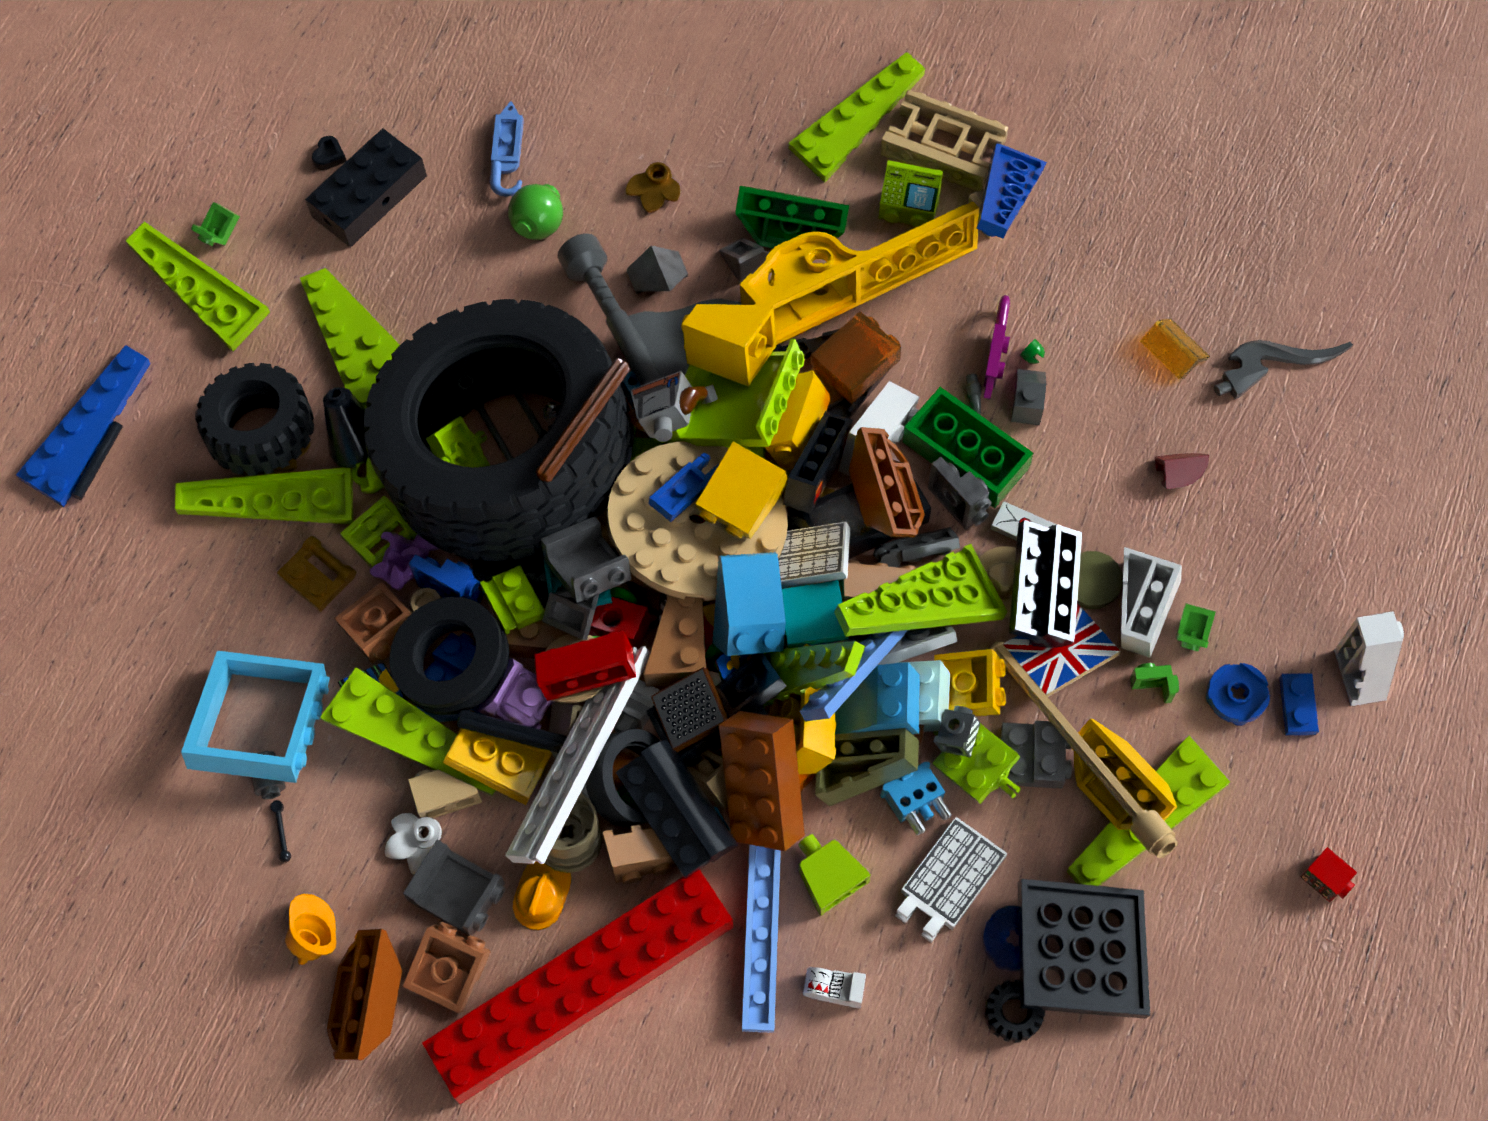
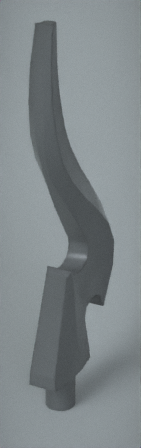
(1251, 371)

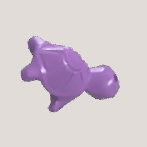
(396, 560)

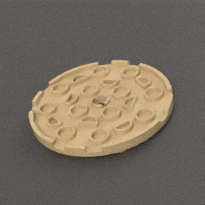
(678, 554)

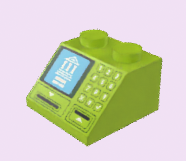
(910, 194)

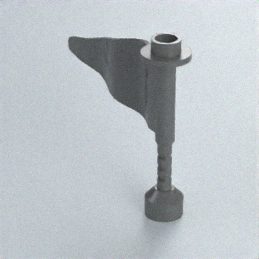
(648, 338)

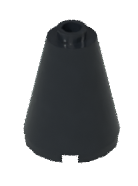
(344, 427)

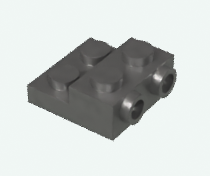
(963, 497)
(1041, 754)

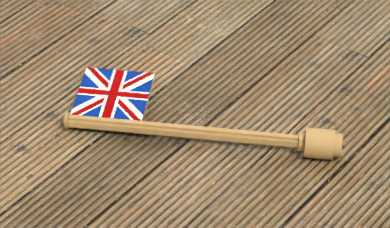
(1048, 670)

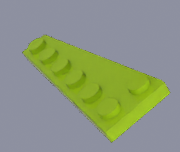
(833, 136)
(212, 297)
(291, 496)
(814, 666)
(393, 723)
(1192, 782)

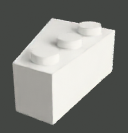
(889, 411)

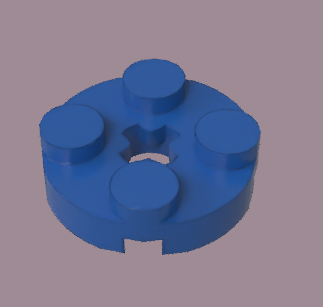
(1237, 710)

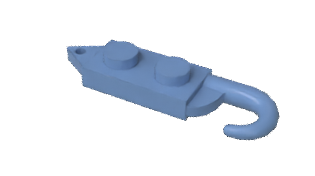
(506, 149)

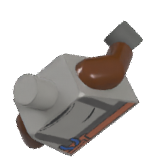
(667, 405)

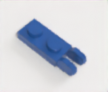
(682, 488)

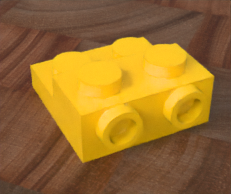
(975, 680)

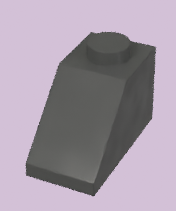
(1029, 397)

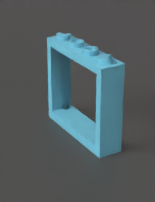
(200, 757)

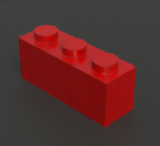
(585, 665)

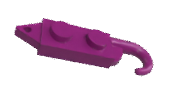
(998, 345)

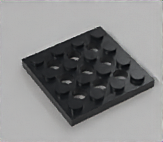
(1069, 995)

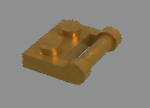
(310, 581)

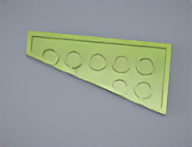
(351, 333)

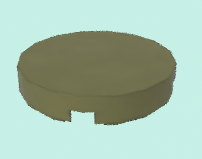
(1098, 580)

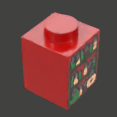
(1330, 875)

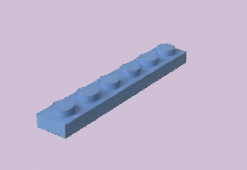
(831, 696)

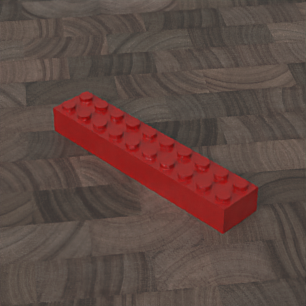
(577, 986)

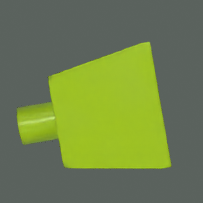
(830, 873)

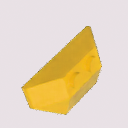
(1131, 771)

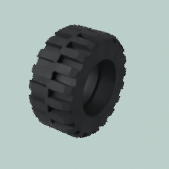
(248, 390)

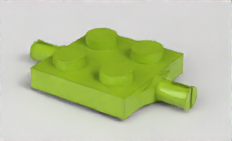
(458, 445)
(984, 770)

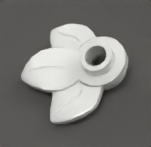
(408, 840)

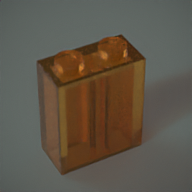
(856, 356)

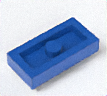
(1299, 704)

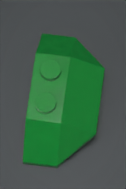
(780, 216)

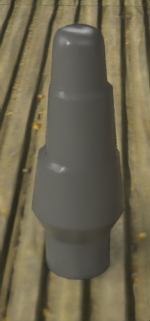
(973, 391)

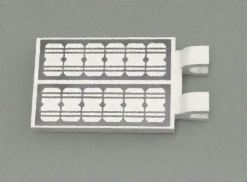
(815, 555)
(950, 877)

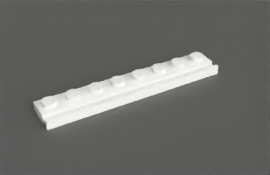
(572, 768)

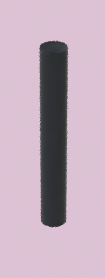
(97, 460)

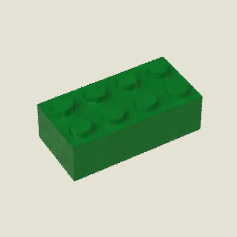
(969, 442)

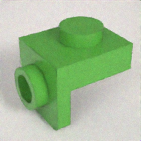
(216, 225)
(1195, 627)
(1152, 676)

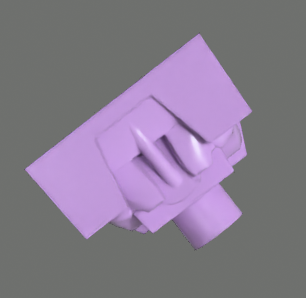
(517, 698)

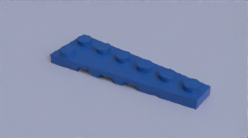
(1007, 188)
(71, 445)

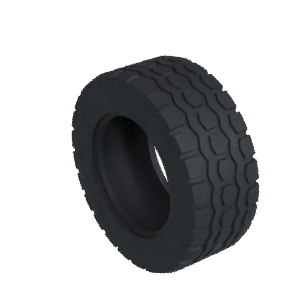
(507, 352)

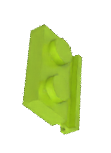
(513, 599)

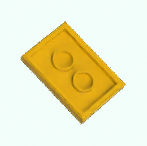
(498, 763)

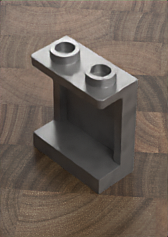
(584, 560)
(454, 889)

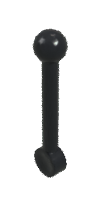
(277, 807)

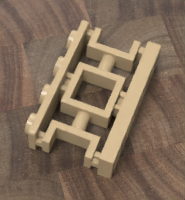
(939, 157)

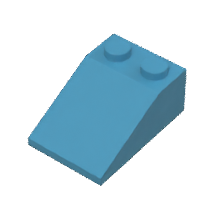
(749, 605)
(882, 701)

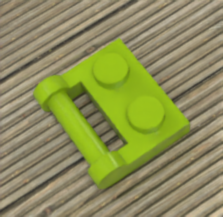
(368, 528)

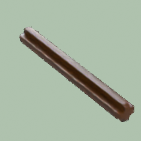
(582, 420)

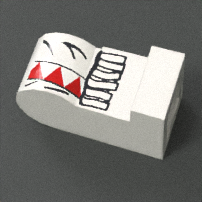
(835, 986)

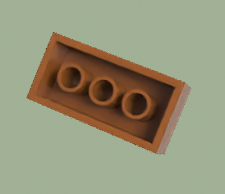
(762, 780)

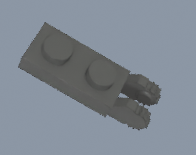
(915, 548)

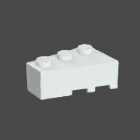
(1146, 599)
(1369, 657)

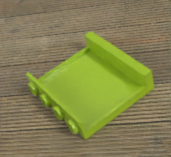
(743, 412)

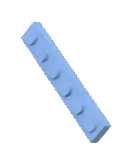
(761, 940)

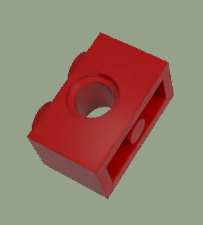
(632, 617)

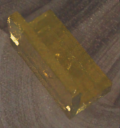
(1173, 347)

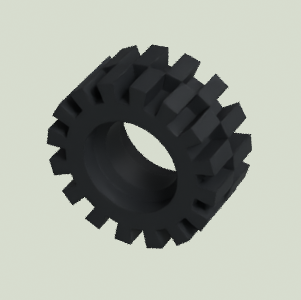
(1000, 1024)

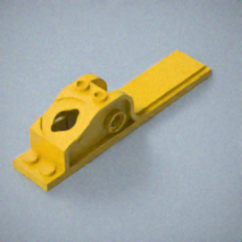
(867, 271)

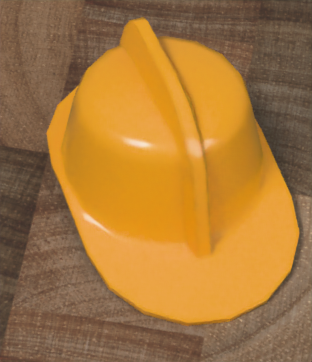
(540, 896)
(310, 928)

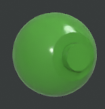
(535, 211)

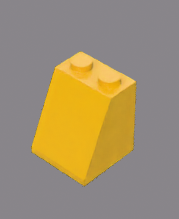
(729, 339)
(803, 413)
(742, 491)

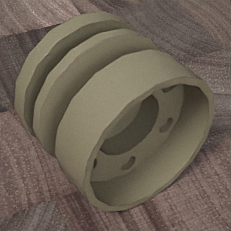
(578, 840)

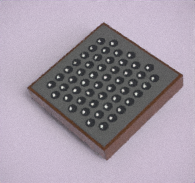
(689, 709)

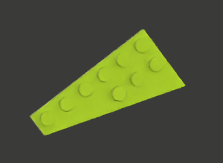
(926, 597)

